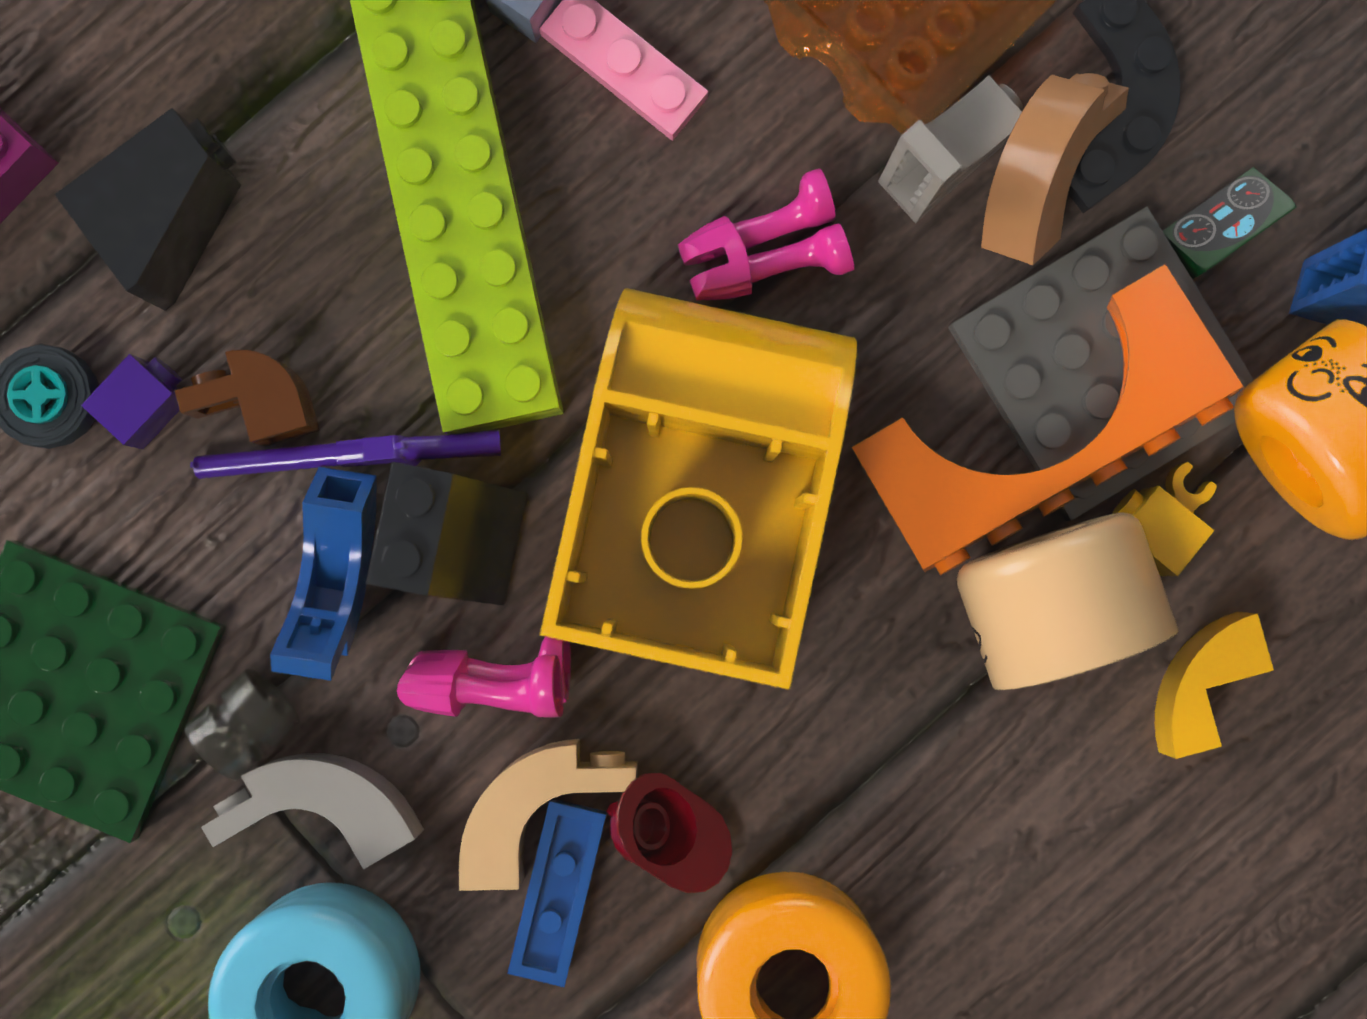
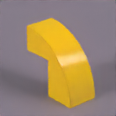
(1214, 656)

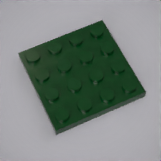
(92, 689)

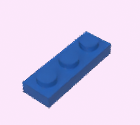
(557, 892)

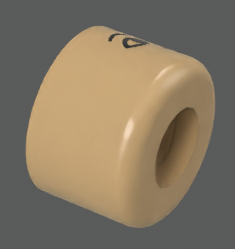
(1066, 602)

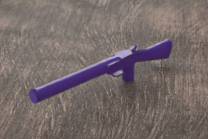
(350, 454)

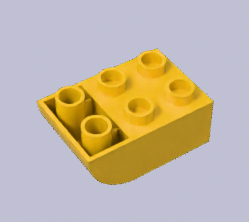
(702, 488)

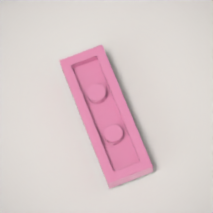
(625, 64)

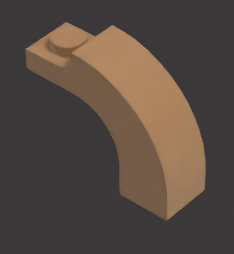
(1040, 162)

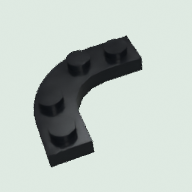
(1148, 66)

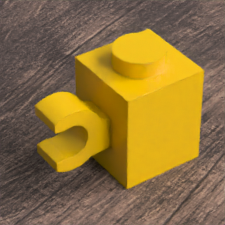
(1170, 520)

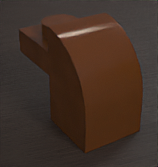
(268, 392)

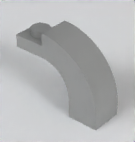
(344, 791)

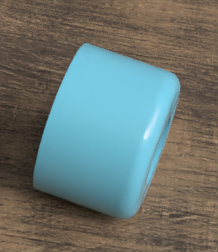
(325, 924)

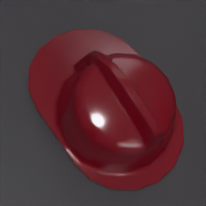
(671, 833)

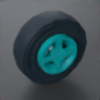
(26, 391)

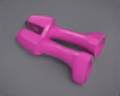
(721, 237)
(450, 680)

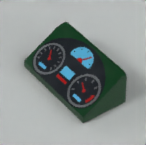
(1227, 221)

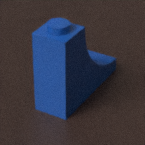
(1334, 283)

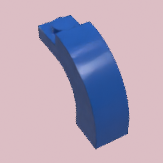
(332, 575)

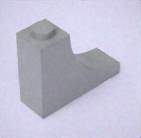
(944, 152)

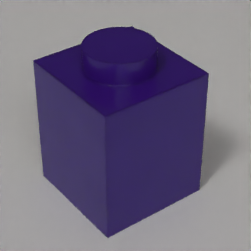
(135, 400)

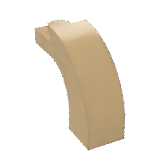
(497, 825)

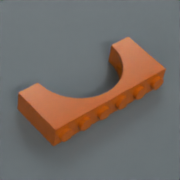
(1168, 379)

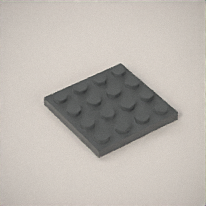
(1058, 359)

